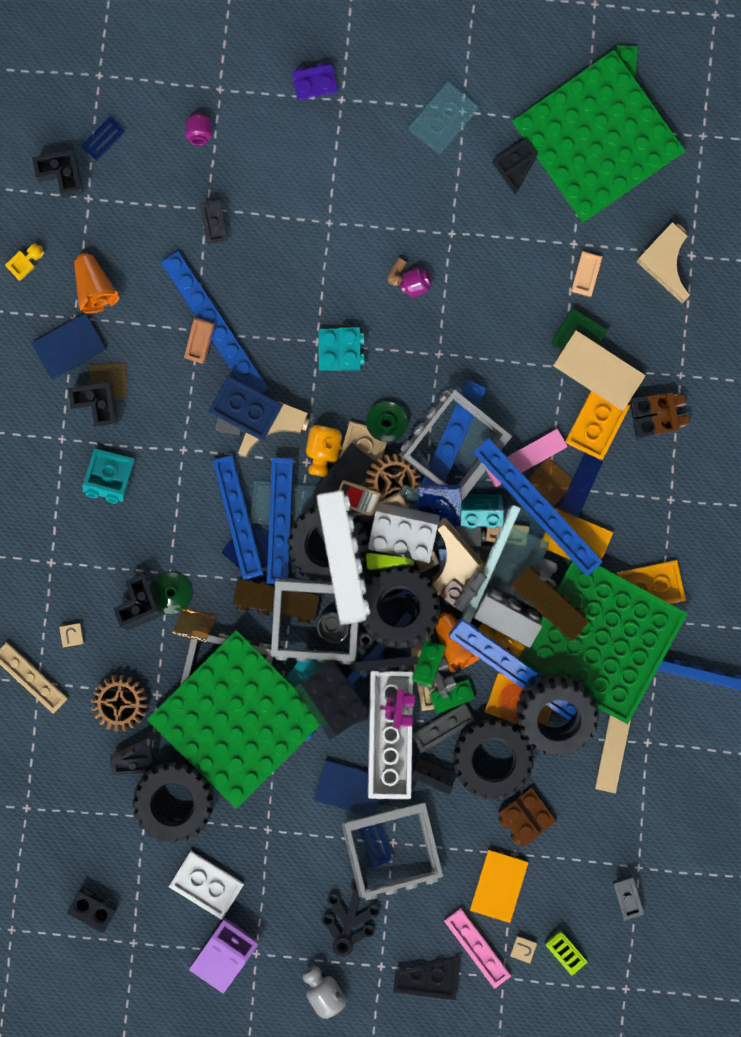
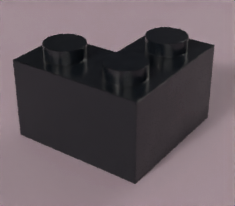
(62, 167)
(100, 398)
(144, 603)

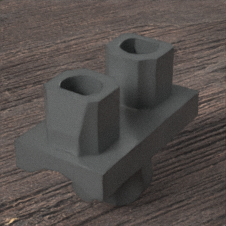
(445, 684)

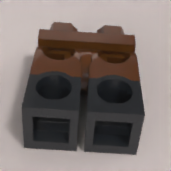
(664, 412)

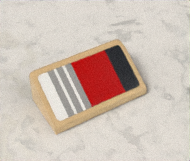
(360, 498)

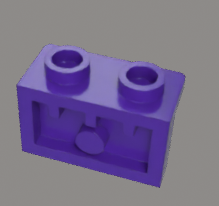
(314, 81)

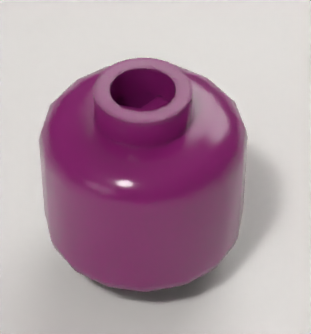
(198, 129)
(415, 282)

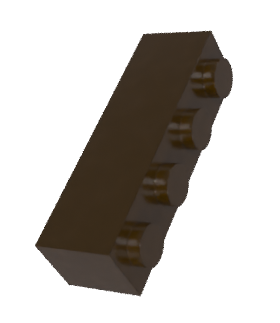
(262, 596)
(547, 602)

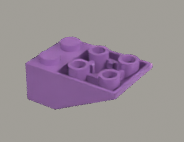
(224, 955)

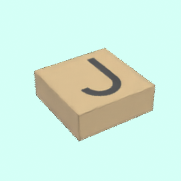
(71, 635)
(523, 949)

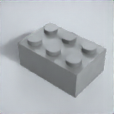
(403, 532)
(508, 616)

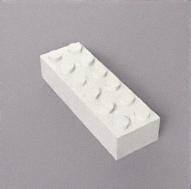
(341, 557)
(389, 747)

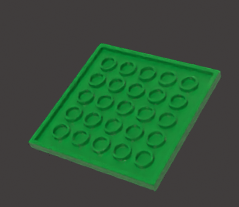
(598, 136)
(617, 647)
(235, 719)

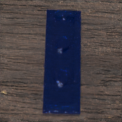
(581, 485)

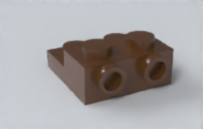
(526, 817)

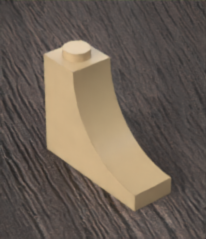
(661, 260)
(288, 420)
(460, 559)

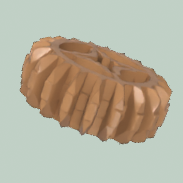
(378, 470)
(101, 701)

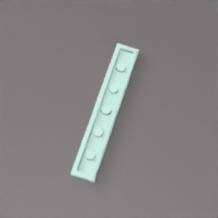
(492, 559)

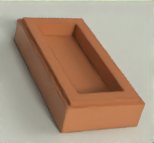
(199, 340)

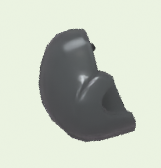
(330, 628)

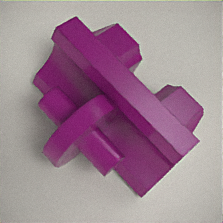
(400, 719)

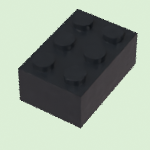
(331, 700)

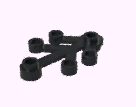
(349, 921)

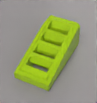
(379, 562)
(554, 940)

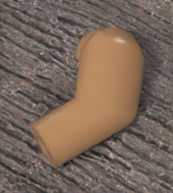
(397, 268)

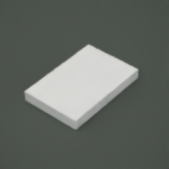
(206, 885)

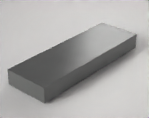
(443, 727)

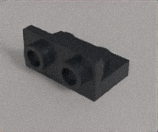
(434, 776)

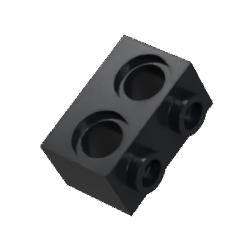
(90, 915)

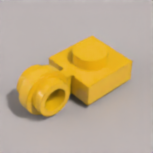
(21, 265)

